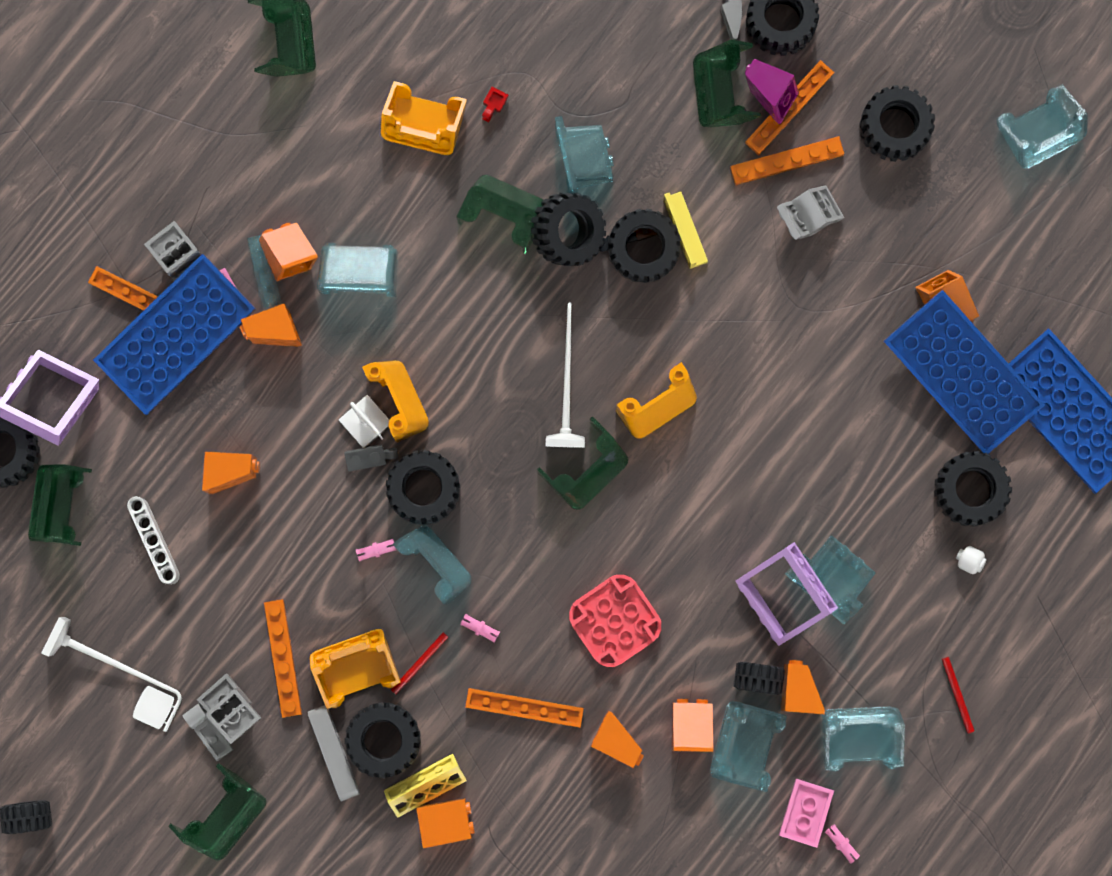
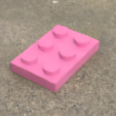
(806, 813)

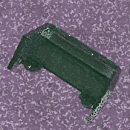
(293, 37)
(715, 87)
(596, 477)
(53, 504)
(226, 821)

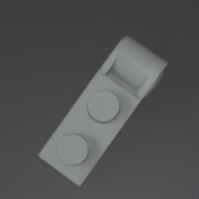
(207, 732)

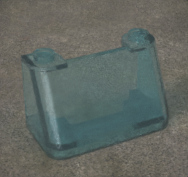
(1045, 129)
(358, 269)
(426, 542)
(863, 736)
(745, 745)

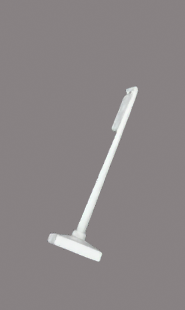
(365, 421)
(565, 438)
(152, 705)

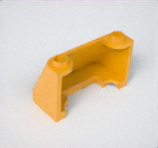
(421, 121)
(660, 410)
(411, 414)
(353, 667)

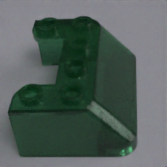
(504, 201)

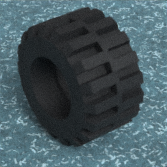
(759, 678)
(25, 817)

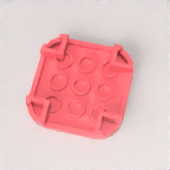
(615, 620)

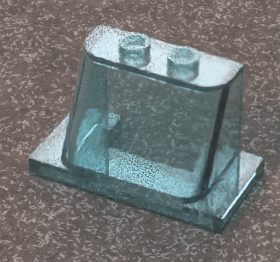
(584, 155)
(841, 575)

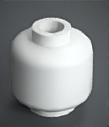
(971, 560)

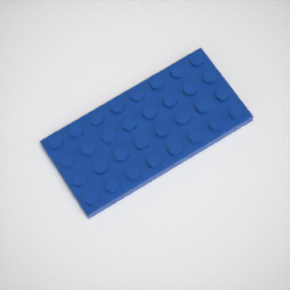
(174, 334)
(964, 372)
(1075, 408)

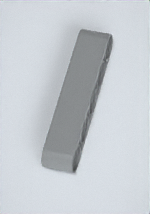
(333, 753)

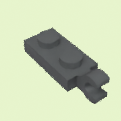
(369, 457)

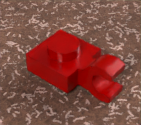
(494, 101)

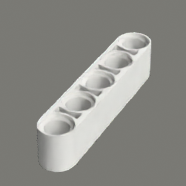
(147, 533)

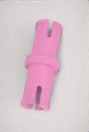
(375, 550)
(480, 628)
(842, 843)

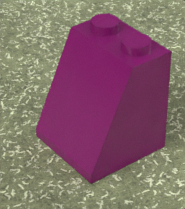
(772, 88)

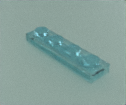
(265, 279)

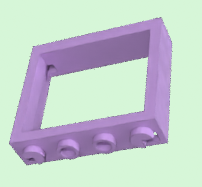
(51, 434)
(809, 581)

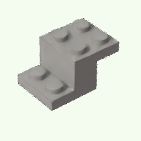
(810, 212)
(173, 250)
(228, 708)

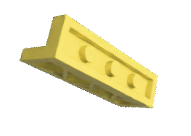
(681, 218)
(422, 783)

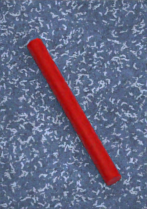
(420, 662)
(958, 695)

